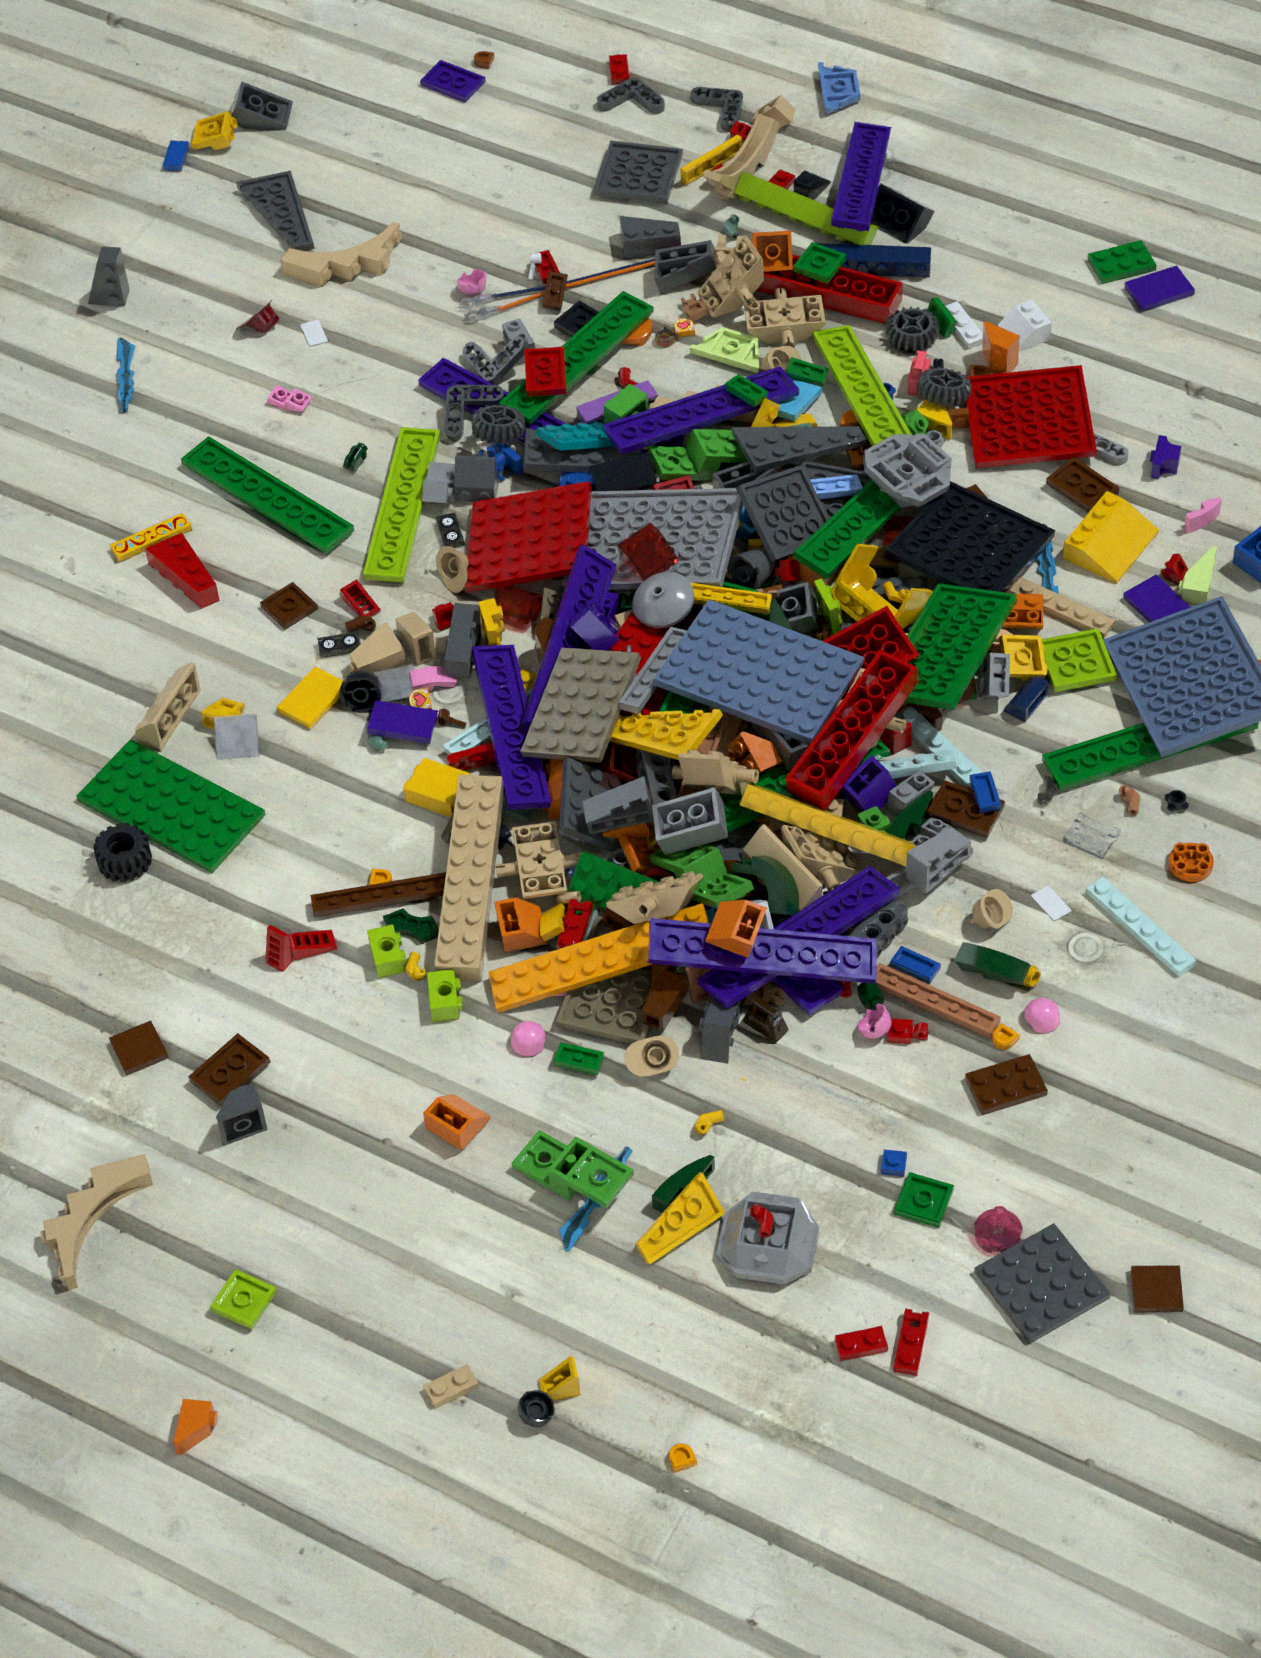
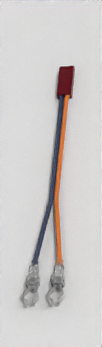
(487, 312)

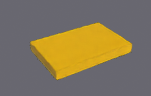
(311, 697)

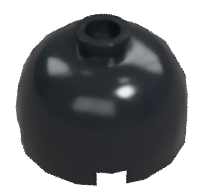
(360, 690)

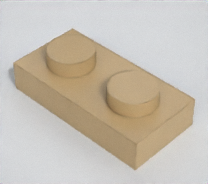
(451, 1386)

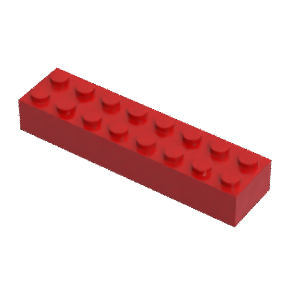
(846, 293)
(852, 730)

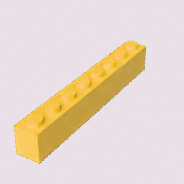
(826, 823)

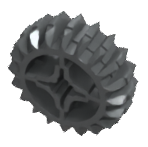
(908, 327)
(944, 387)
(498, 424)

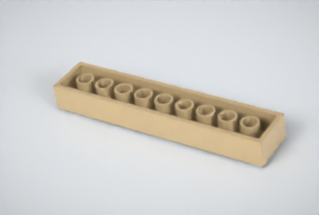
(470, 876)

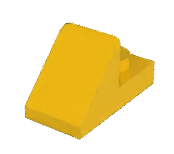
(766, 414)

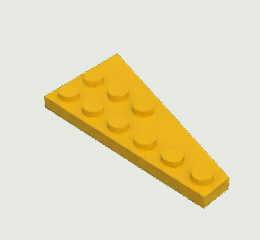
(666, 731)

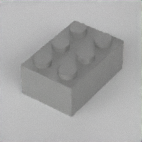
(689, 821)

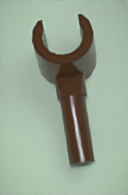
(444, 719)

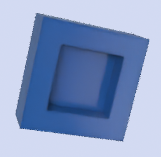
(894, 1163)

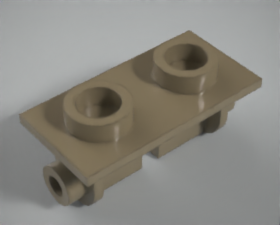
(550, 603)

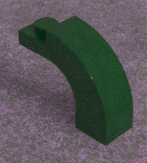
(779, 882)

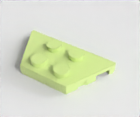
(730, 348)

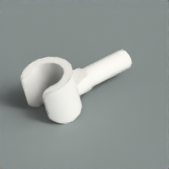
(535, 258)

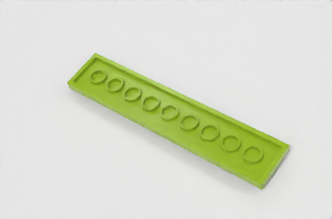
(860, 383)
(401, 505)

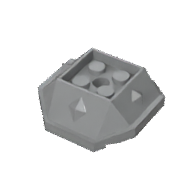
(908, 468)
(772, 1259)

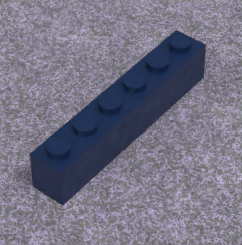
(885, 260)

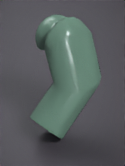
(730, 227)
(376, 742)

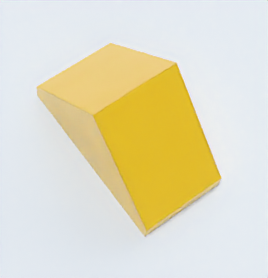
(561, 1380)

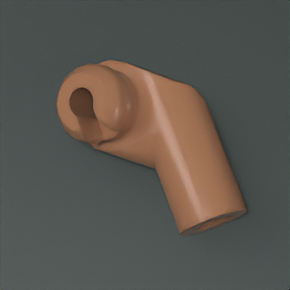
(1131, 797)

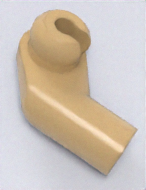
(565, 897)

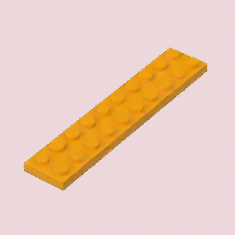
(578, 964)

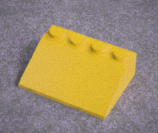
(1109, 538)

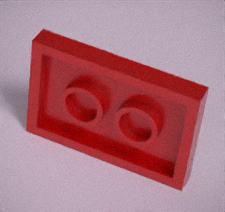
(545, 371)

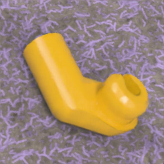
(894, 595)
(412, 967)
(706, 1120)

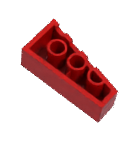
(182, 566)

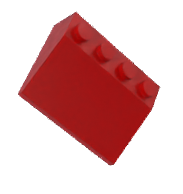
(873, 634)

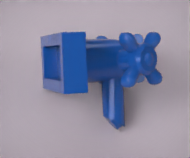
(504, 457)

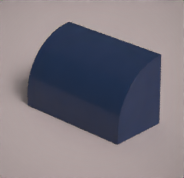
(1027, 698)

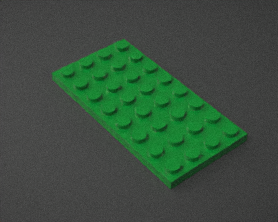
(953, 640)
(171, 805)

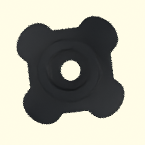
(1176, 800)

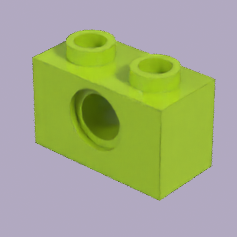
(385, 951)
(441, 1006)

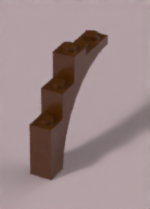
(666, 987)

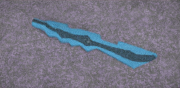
(125, 353)
(1047, 567)
(578, 1222)

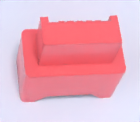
(918, 366)

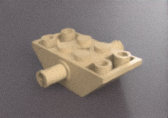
(733, 280)
(785, 318)
(712, 771)
(823, 857)
(538, 861)
(655, 899)

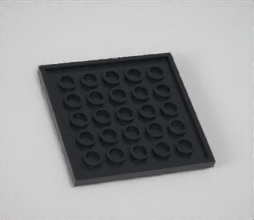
(970, 541)

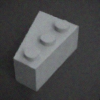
(936, 858)

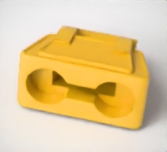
(222, 707)

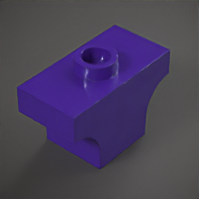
(1165, 458)

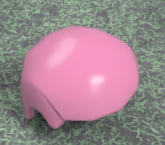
(473, 283)
(1042, 1015)
(875, 1023)
(528, 1038)

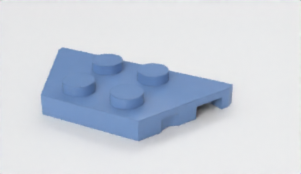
(838, 87)

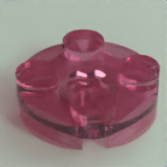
(997, 1218)

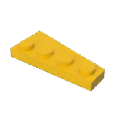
(683, 1218)

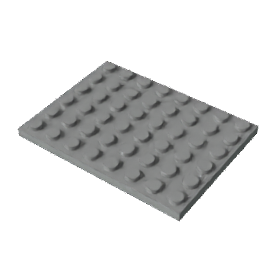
(693, 521)

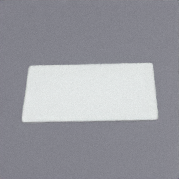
(314, 332)
(1051, 903)

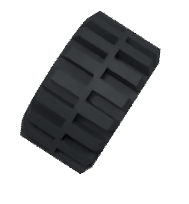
(121, 839)

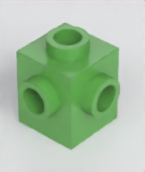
(915, 422)
(874, 819)

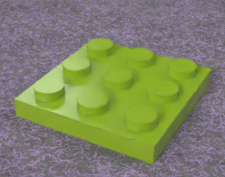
(1078, 660)

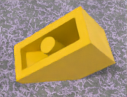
(937, 417)

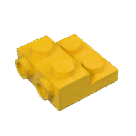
(214, 132)
(490, 621)
(1025, 655)

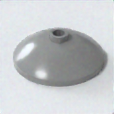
(669, 605)

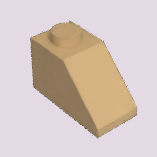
(777, 109)

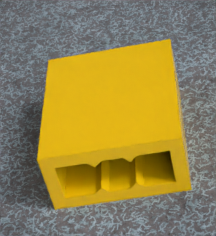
(433, 786)

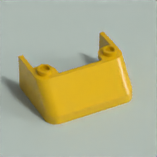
(859, 600)

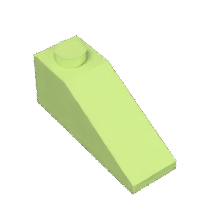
(1198, 579)

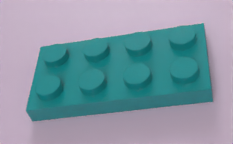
(575, 436)

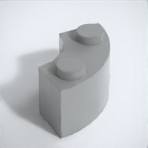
(439, 483)

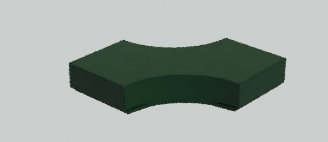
(421, 928)

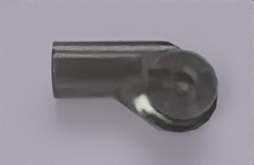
(1049, 784)

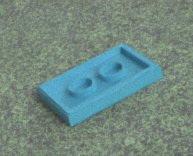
(795, 406)

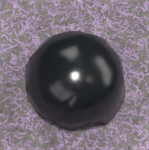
(536, 1408)

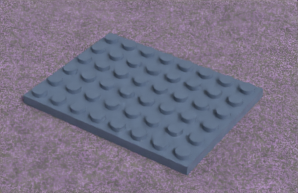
(759, 671)
(1189, 675)

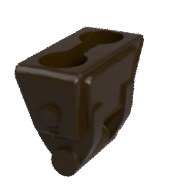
(766, 1020)

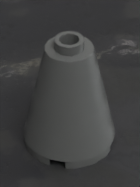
(751, 568)

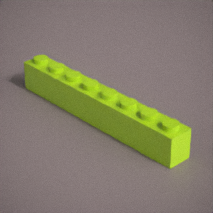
(798, 208)

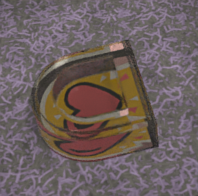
(665, 338)

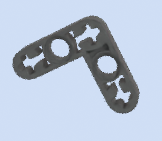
(631, 89)
(699, 97)
(496, 364)
(463, 400)

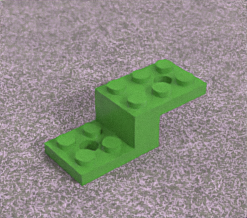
(699, 457)
(716, 882)
(572, 1168)

